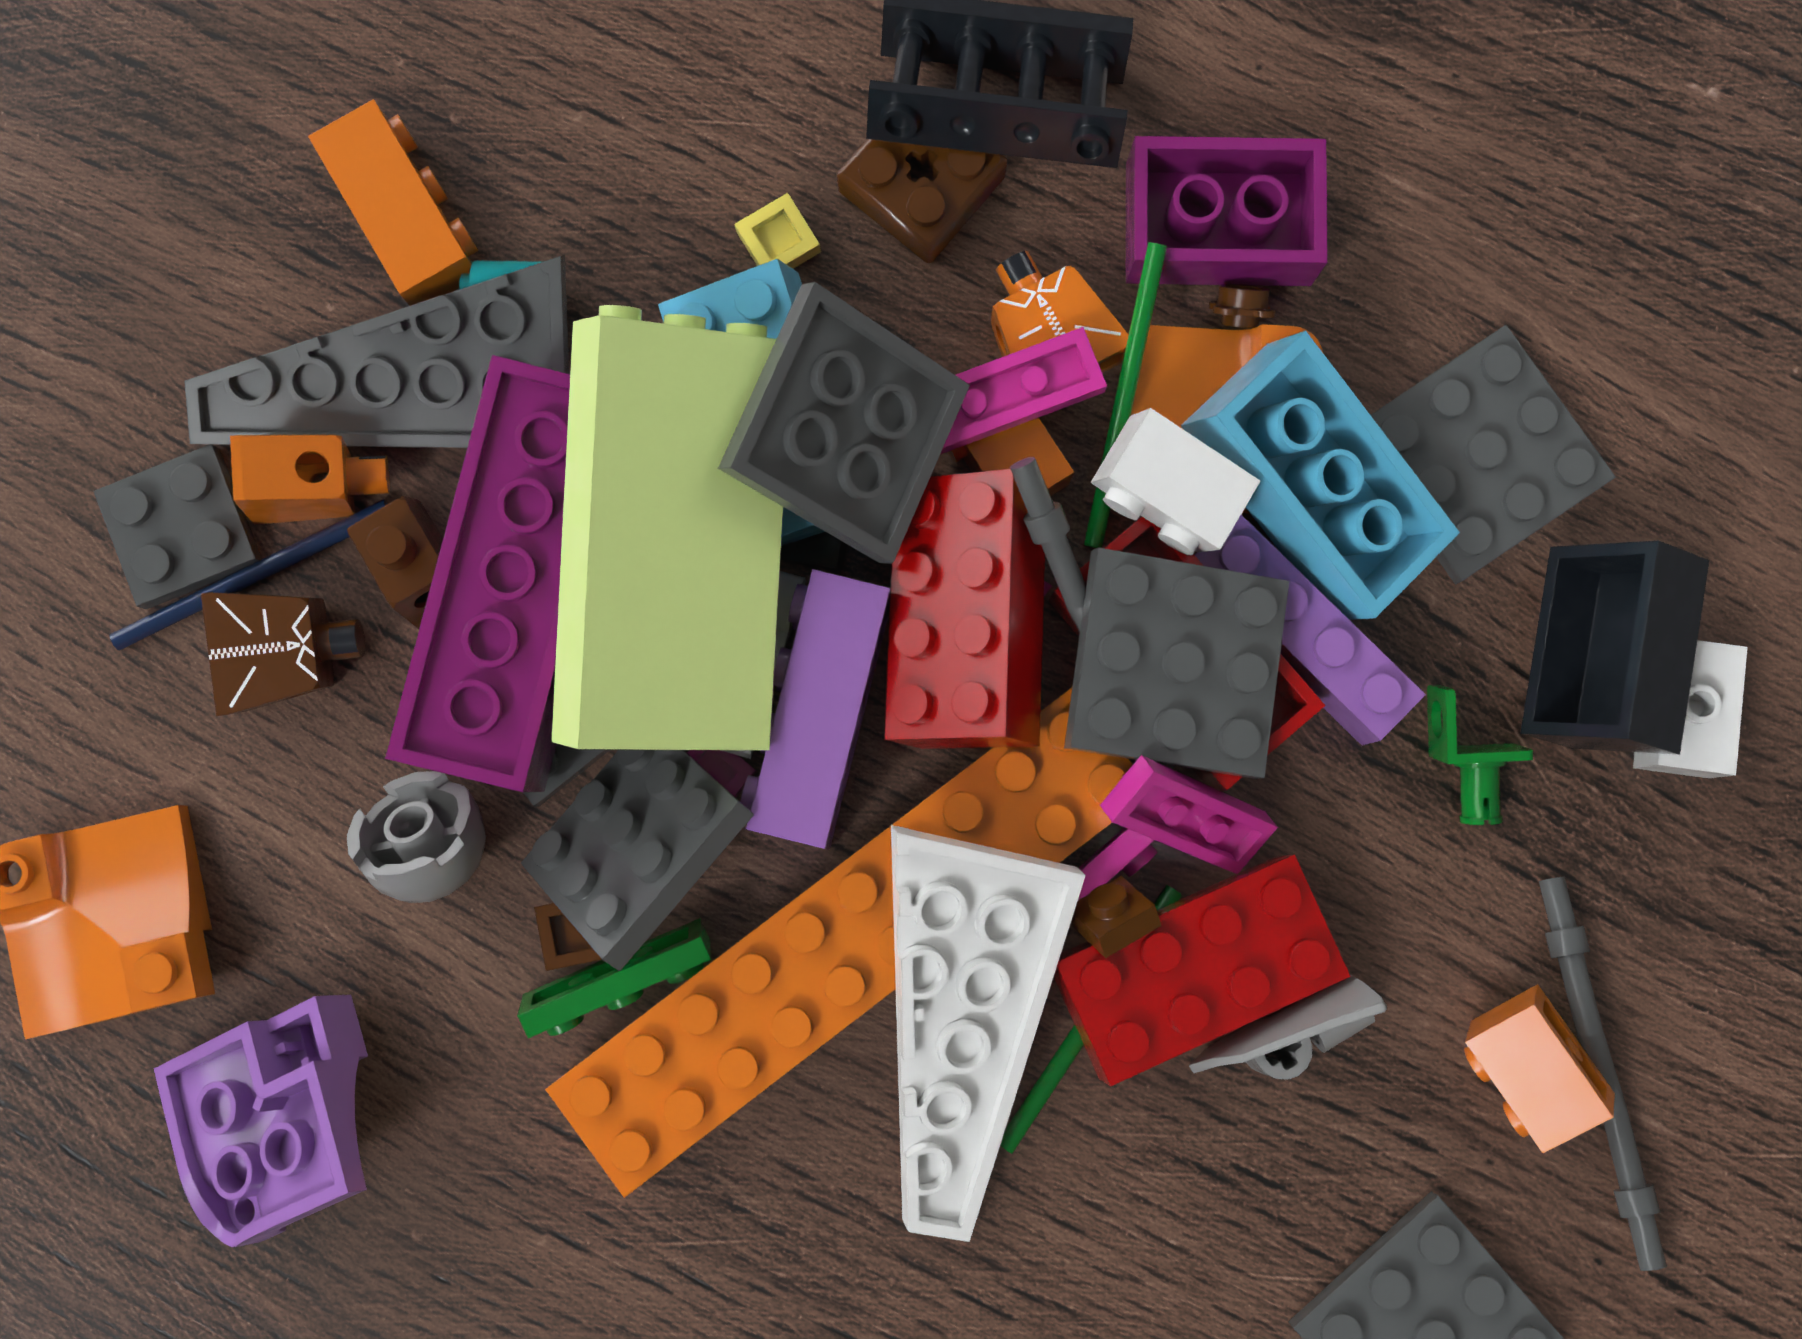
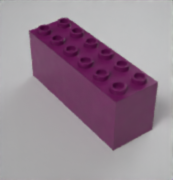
(488, 633)

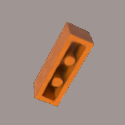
(395, 202)

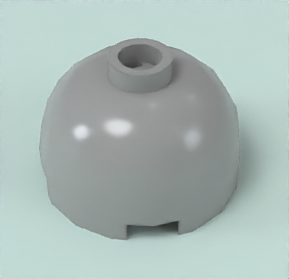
(419, 838)

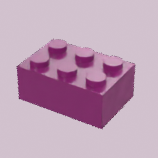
(1228, 209)

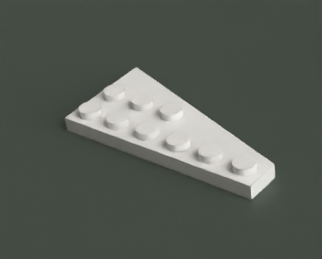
(971, 981)

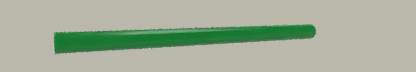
(1128, 378)
(1058, 1066)

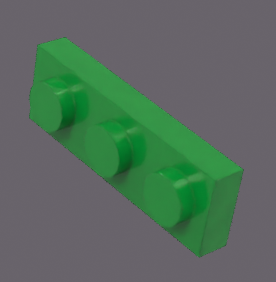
(563, 1002)

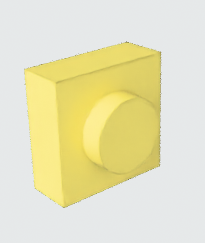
(778, 233)

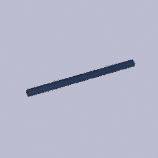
(240, 580)

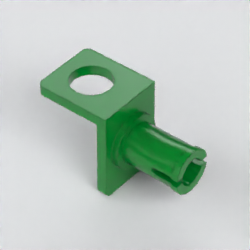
(1477, 763)

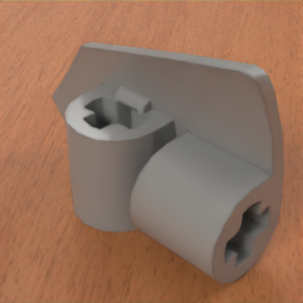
(1323, 1017)

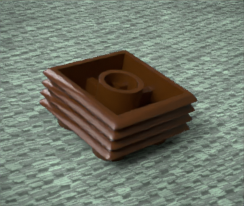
(923, 212)

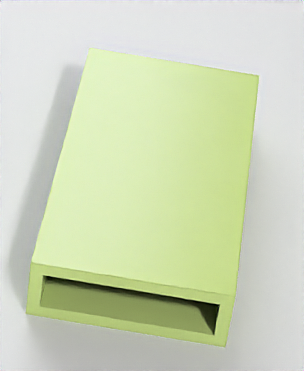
(660, 549)

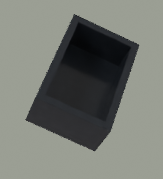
(1615, 647)

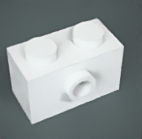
(1174, 483)
(1711, 719)

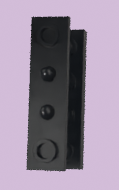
(1007, 39)

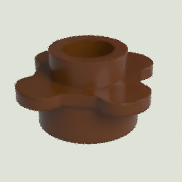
(1242, 305)

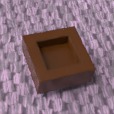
(1114, 916)
(560, 940)

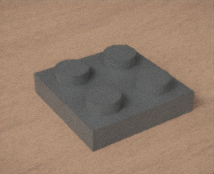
(177, 526)

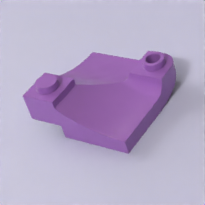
(267, 1119)

